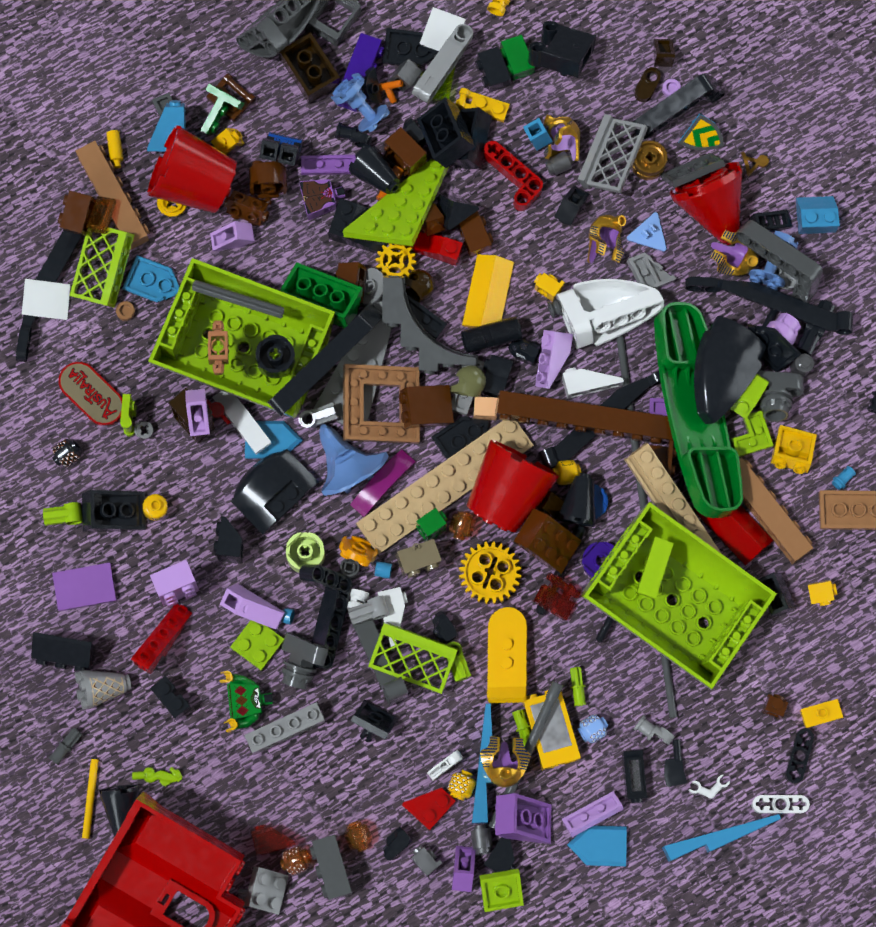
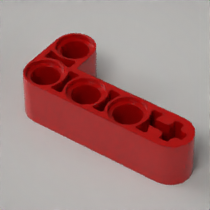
(510, 171)

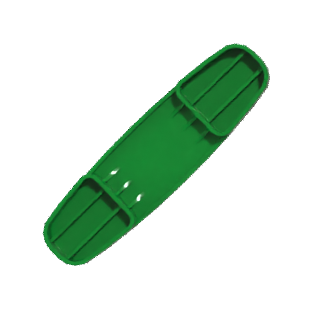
(703, 449)

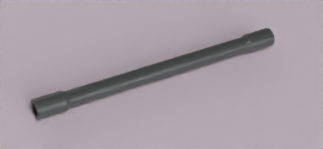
(551, 697)

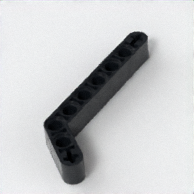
(325, 359)

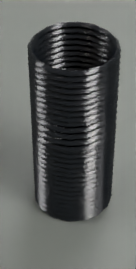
(496, 332)

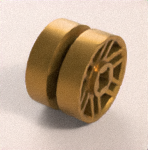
(650, 160)

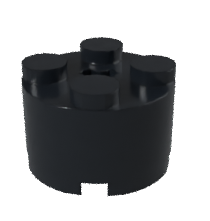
(266, 351)

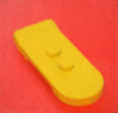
(507, 657)

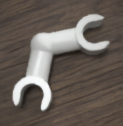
(710, 793)

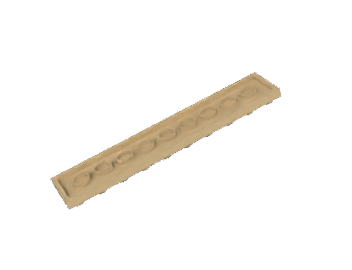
(436, 488)

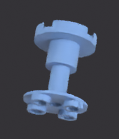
(353, 95)
(768, 275)

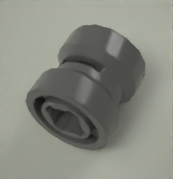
(348, 570)

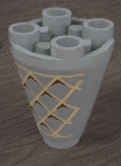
(99, 687)

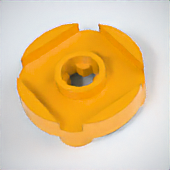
(358, 550)

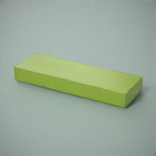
(654, 568)

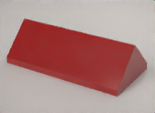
(739, 534)

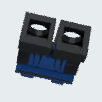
(280, 146)

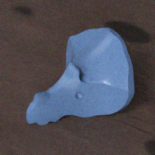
(346, 463)

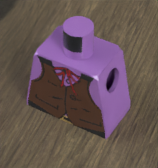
(319, 197)

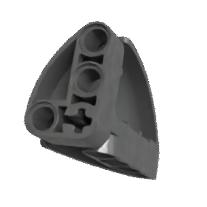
(269, 36)

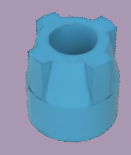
(383, 569)

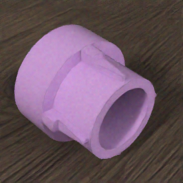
(787, 326)

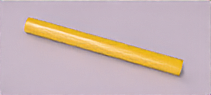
(90, 798)

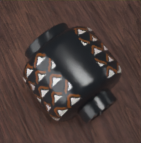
(66, 452)

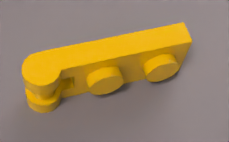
(493, 107)

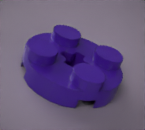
(593, 551)

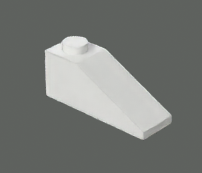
(585, 382)
(395, 603)

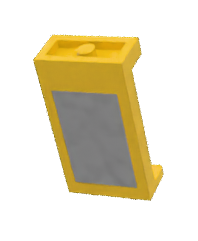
(557, 741)

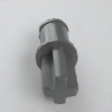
(65, 746)

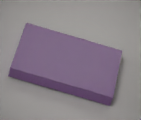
(84, 587)

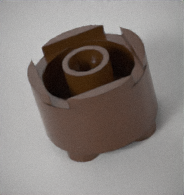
(267, 179)

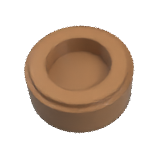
(125, 311)

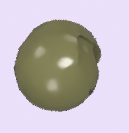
(471, 381)

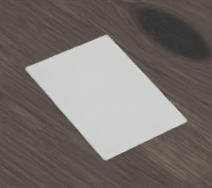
(439, 28)
(46, 299)

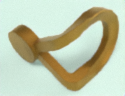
(761, 161)

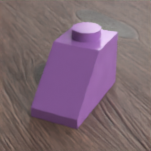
(463, 869)

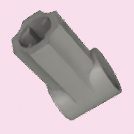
(320, 415)
(373, 609)

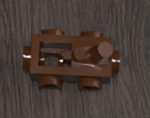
(247, 208)

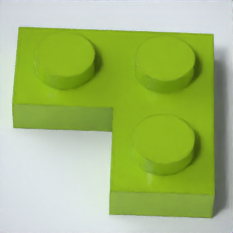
(757, 437)

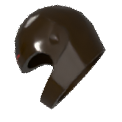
(421, 285)

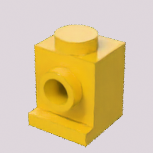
(548, 286)

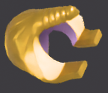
(565, 136)

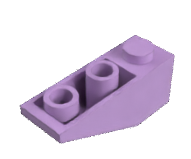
(553, 354)
(250, 606)

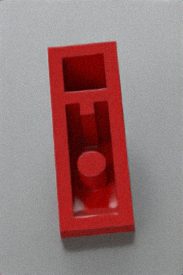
(438, 248)

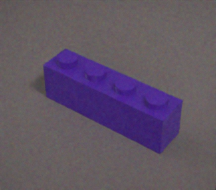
(363, 57)

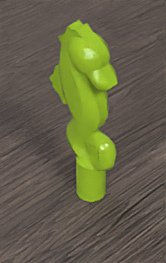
(165, 778)

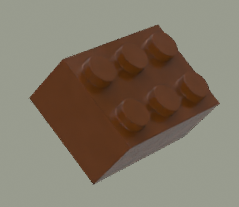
(547, 540)

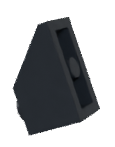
(571, 205)
(501, 857)

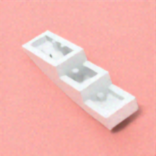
(243, 422)

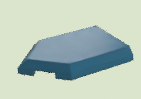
(151, 280)
(279, 434)
(601, 846)

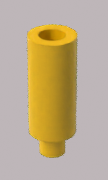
(115, 147)

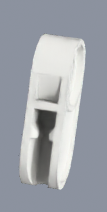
(445, 765)

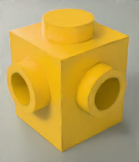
(822, 592)

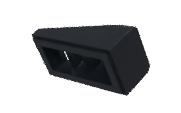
(759, 218)

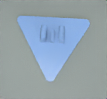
(649, 234)

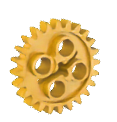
(506, 578)

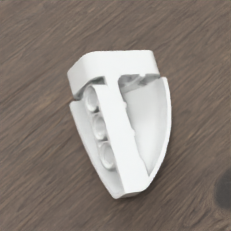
(606, 309)

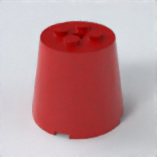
(192, 173)
(508, 487)

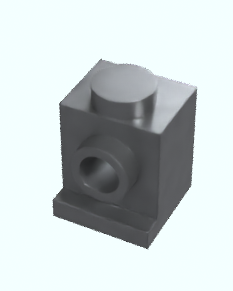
(425, 860)

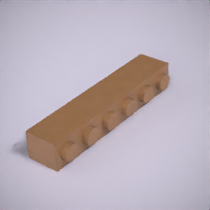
(108, 186)
(772, 515)

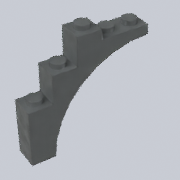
(397, 311)

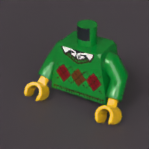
(244, 700)

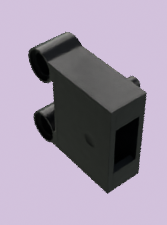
(566, 50)

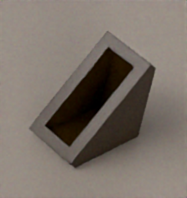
(663, 53)

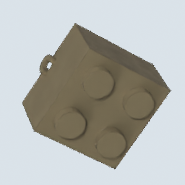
(418, 558)

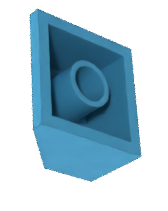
(817, 215)

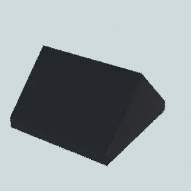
(455, 210)

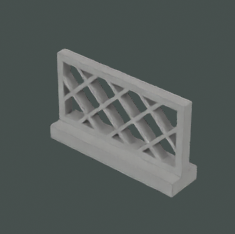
(600, 147)

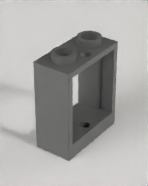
(326, 32)

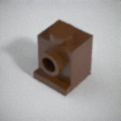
(775, 706)

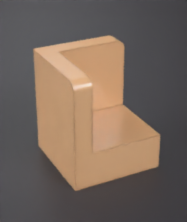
(485, 408)

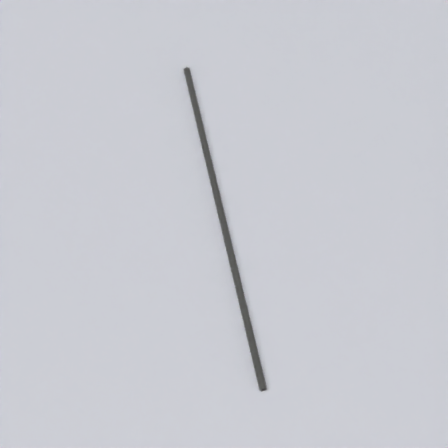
(643, 502)

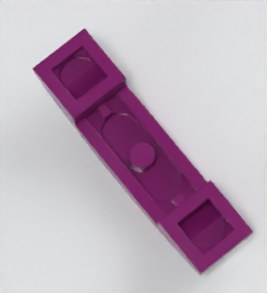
(382, 482)

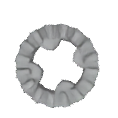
(137, 430)

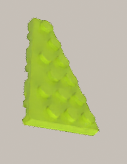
(400, 214)

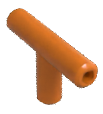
(388, 86)

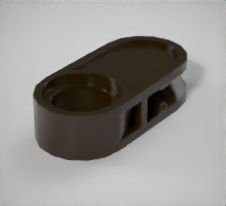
(646, 88)

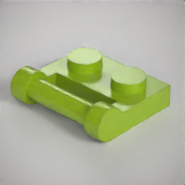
(128, 411)

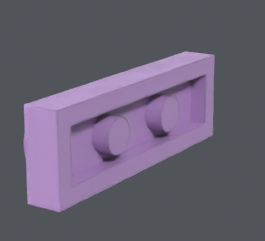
(592, 814)

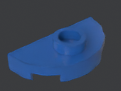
(601, 501)

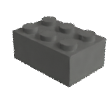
(330, 868)

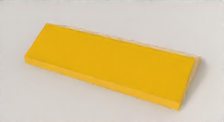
(487, 290)

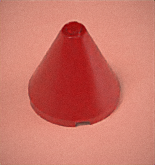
(713, 199)

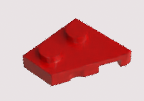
(429, 807)

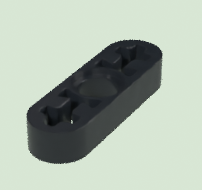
(798, 740)

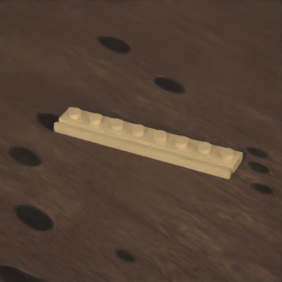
(664, 491)

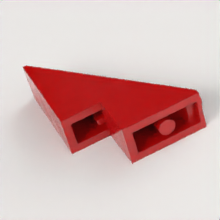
(161, 639)

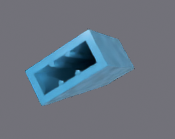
(171, 116)

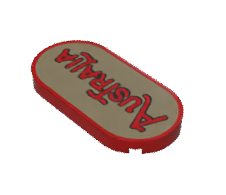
(91, 393)

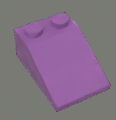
(523, 818)

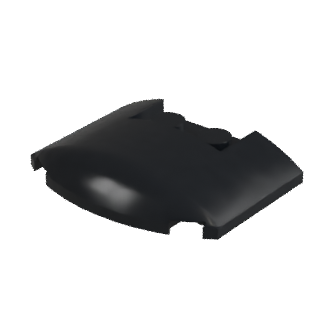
(272, 489)

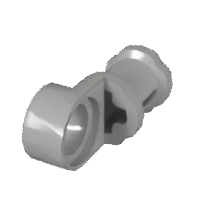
(649, 730)

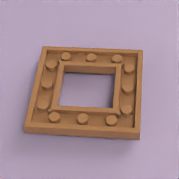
(354, 426)

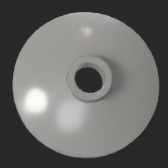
(374, 280)

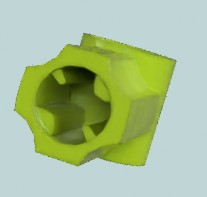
(69, 514)
(459, 668)

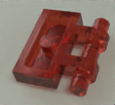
(555, 602)

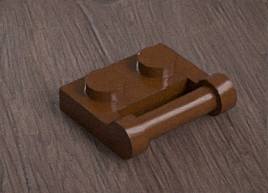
(232, 112)

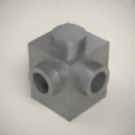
(408, 73)

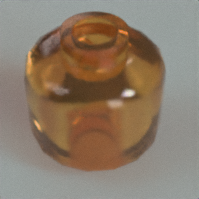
(462, 525)
(358, 836)

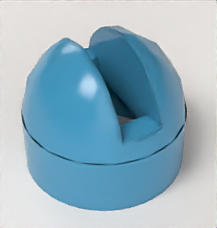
(288, 616)

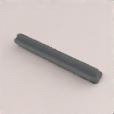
(238, 299)

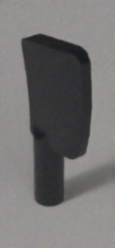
(673, 768)

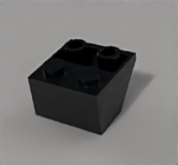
(229, 544)

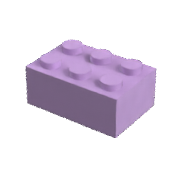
(175, 583)

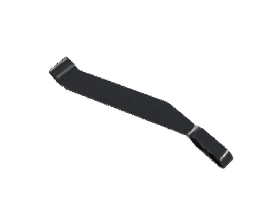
(50, 272)
(833, 322)
(577, 440)

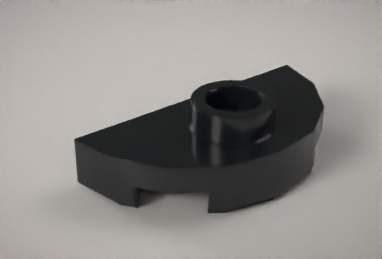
(371, 86)

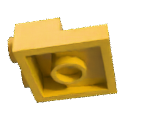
(793, 449)

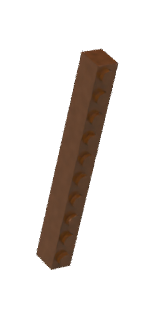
(583, 417)

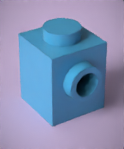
(538, 134)

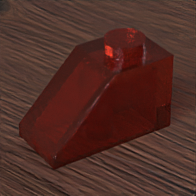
(269, 840)

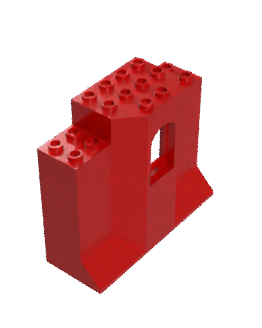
(153, 857)

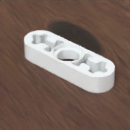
(795, 809)

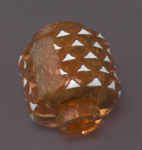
(295, 860)

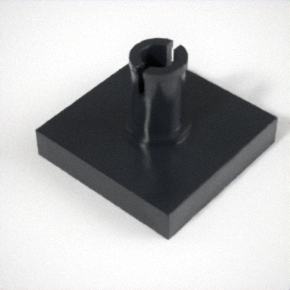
(374, 721)

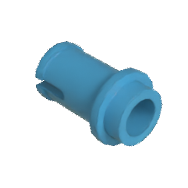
(840, 481)

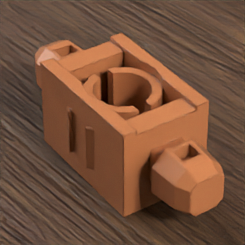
(215, 335)

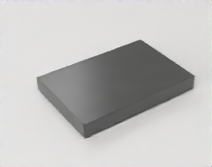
(692, 170)

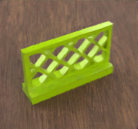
(115, 271)
(419, 641)

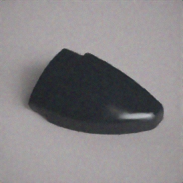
(724, 367)

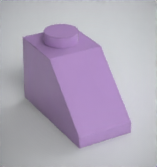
(232, 236)
(197, 412)

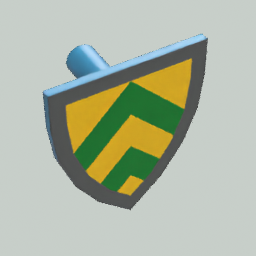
(702, 135)

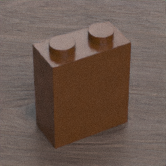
(426, 406)

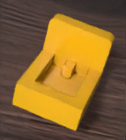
(228, 140)

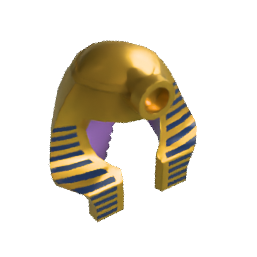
(606, 232)
(733, 260)
(504, 771)

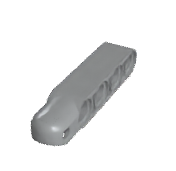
(443, 63)

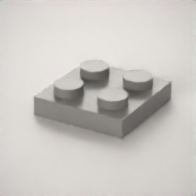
(266, 890)

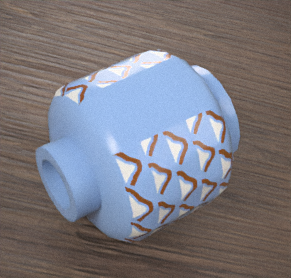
(593, 728)

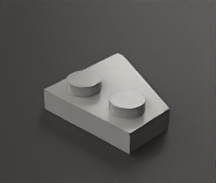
(649, 272)

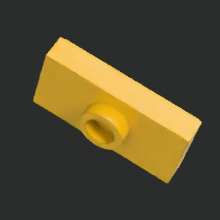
(821, 713)

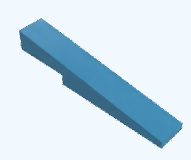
(480, 813)
(716, 839)

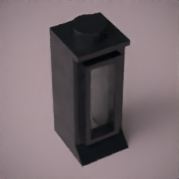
(634, 776)

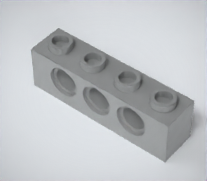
(284, 728)

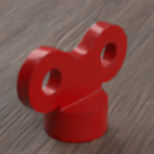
(218, 411)

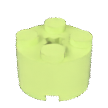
(304, 541)

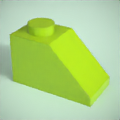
(750, 397)

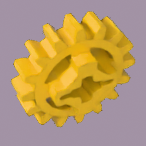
(402, 256)

